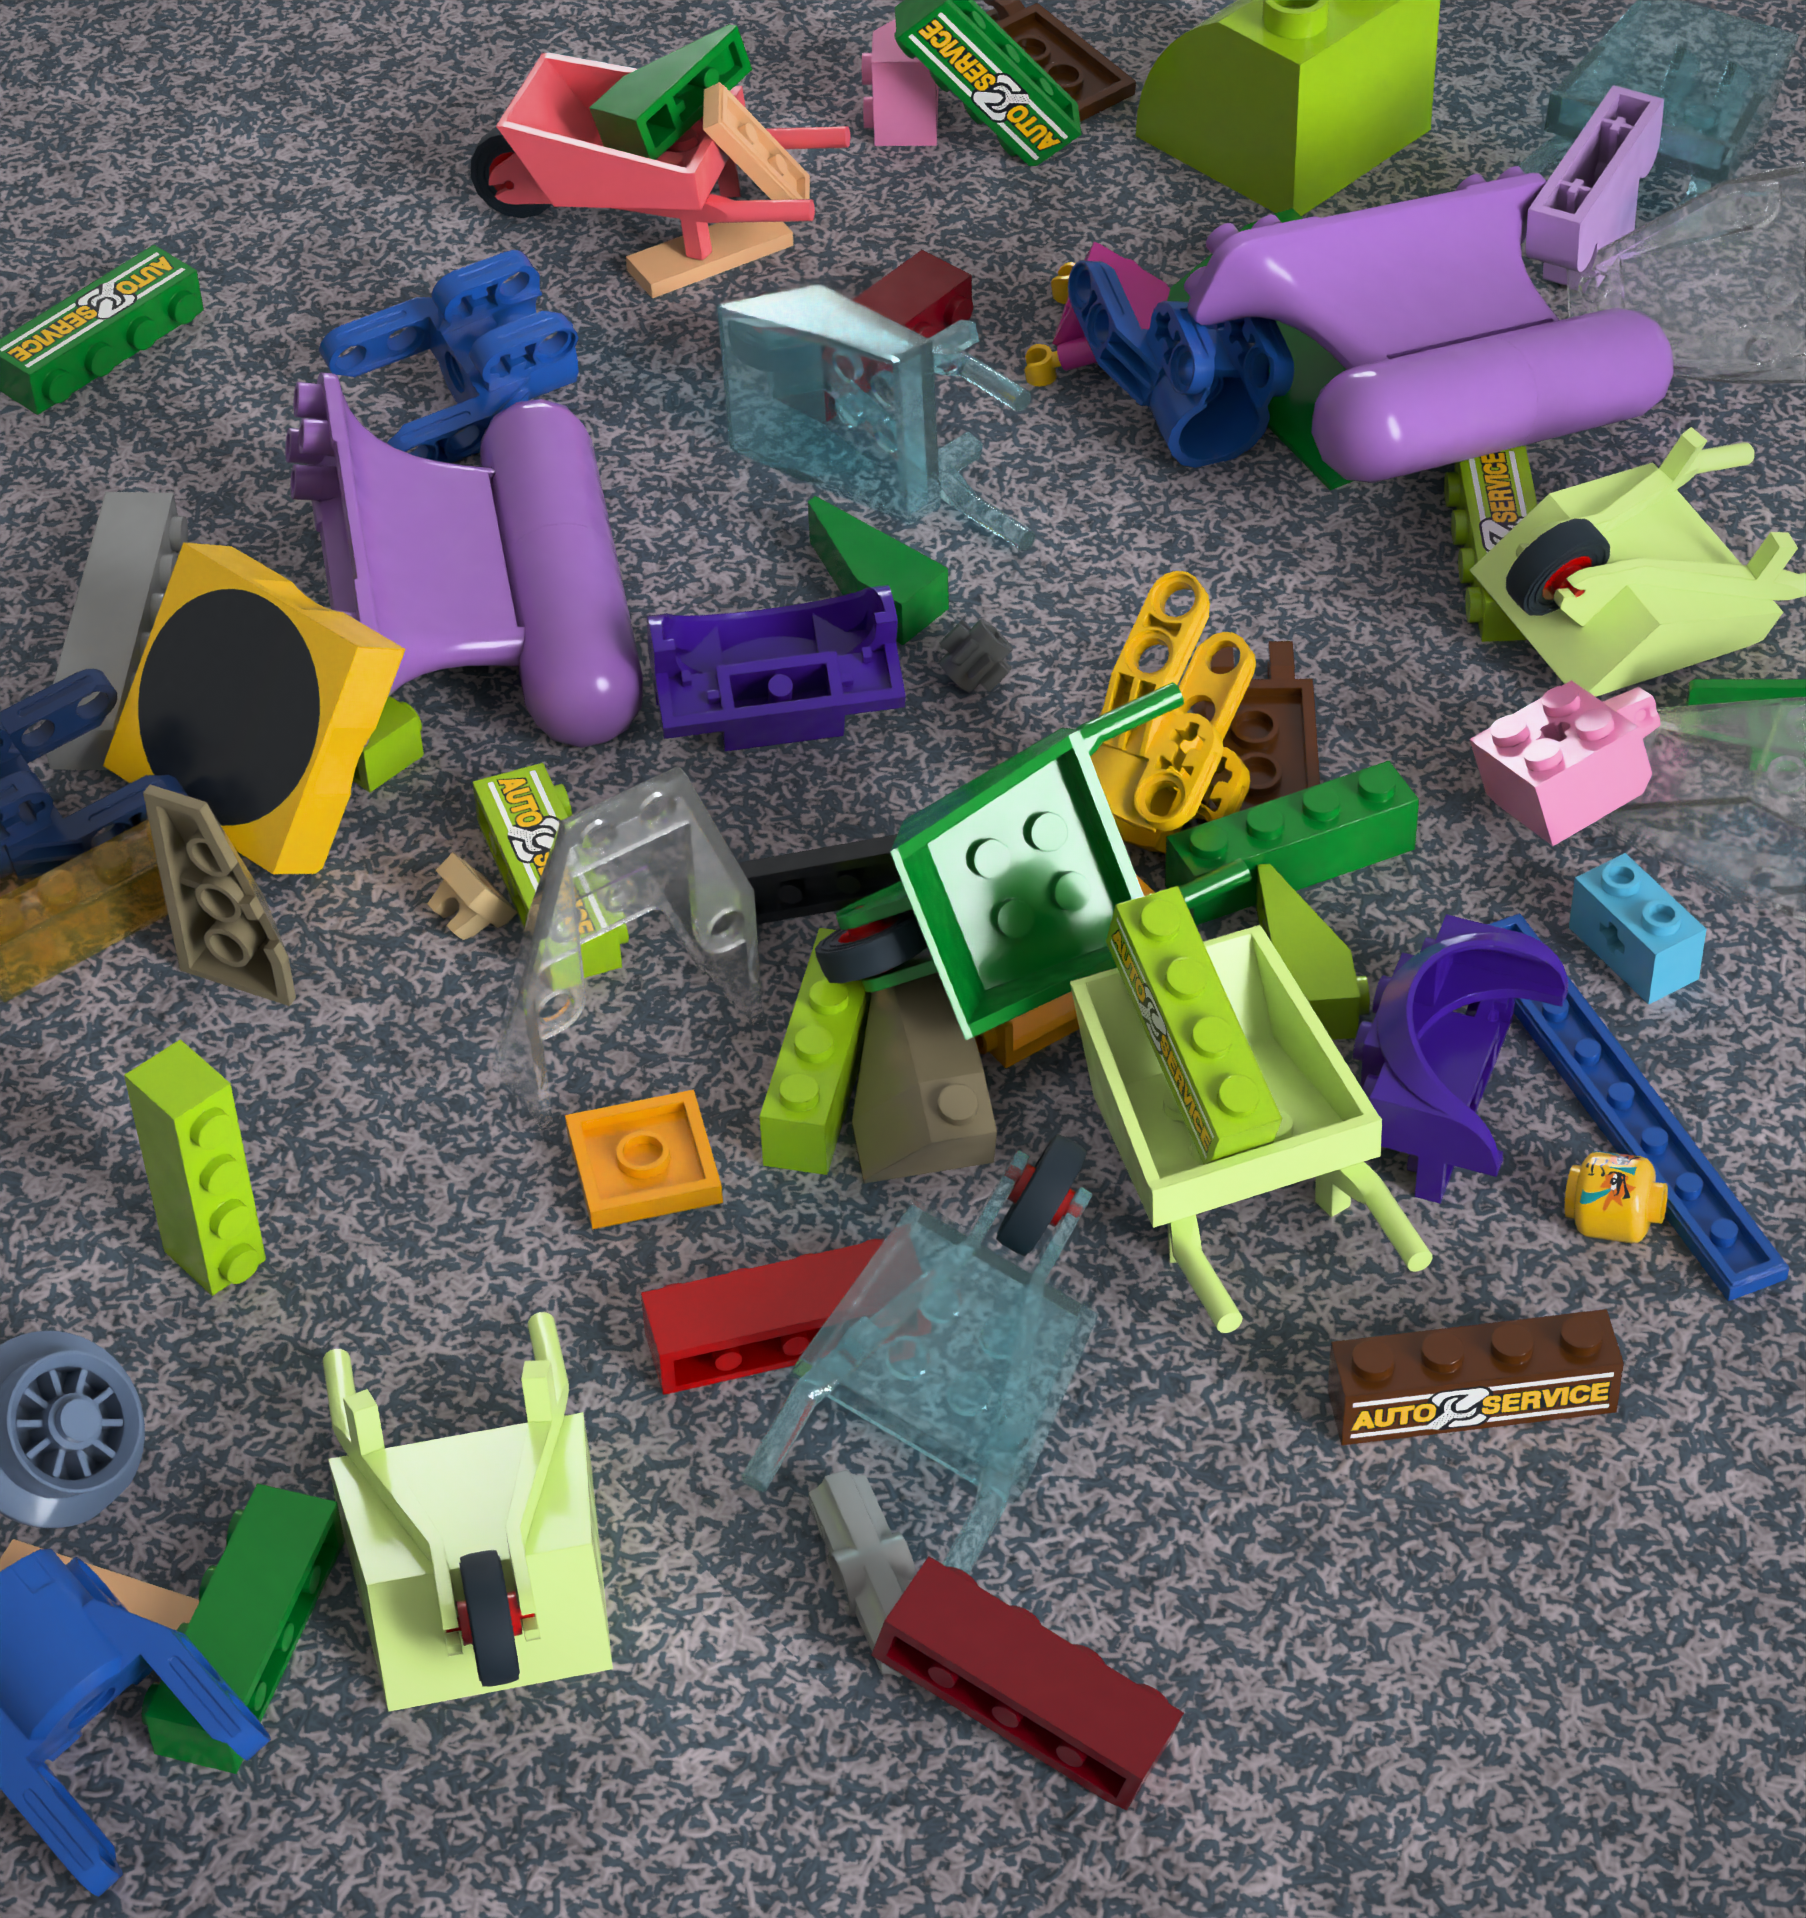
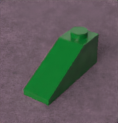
(666, 97)
(866, 557)

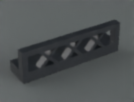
(820, 878)

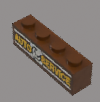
(1474, 1377)

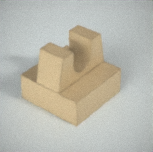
(474, 897)

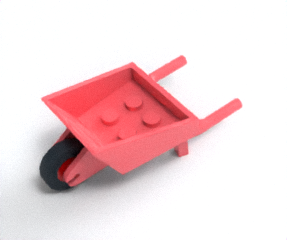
(553, 155)

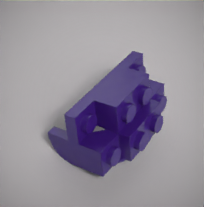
(777, 669)
(1433, 1064)

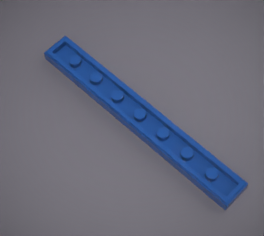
(1642, 1125)

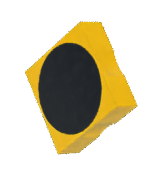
(255, 705)

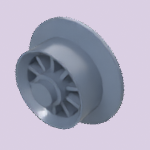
(65, 1429)

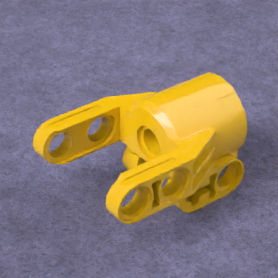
(1166, 765)

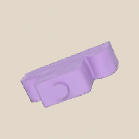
(1595, 184)

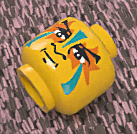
(1615, 1197)

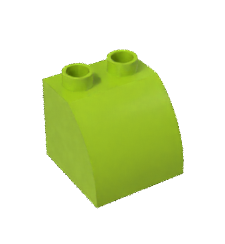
(1294, 94)

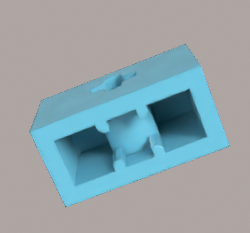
(1637, 928)

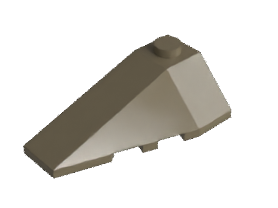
(213, 902)
(919, 1087)

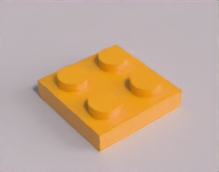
(643, 1159)

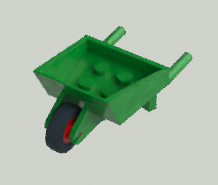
(1008, 882)

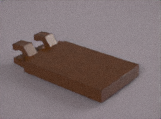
(1064, 55)
(1270, 729)

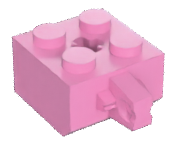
(1567, 758)

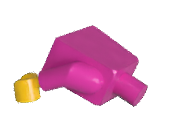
(1073, 350)

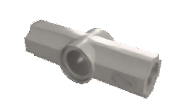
(863, 1552)

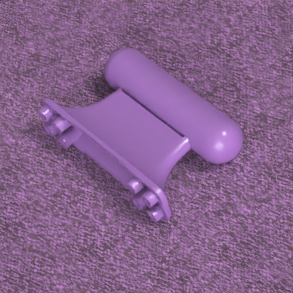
(1434, 329)
(478, 559)

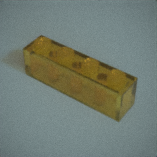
(79, 910)

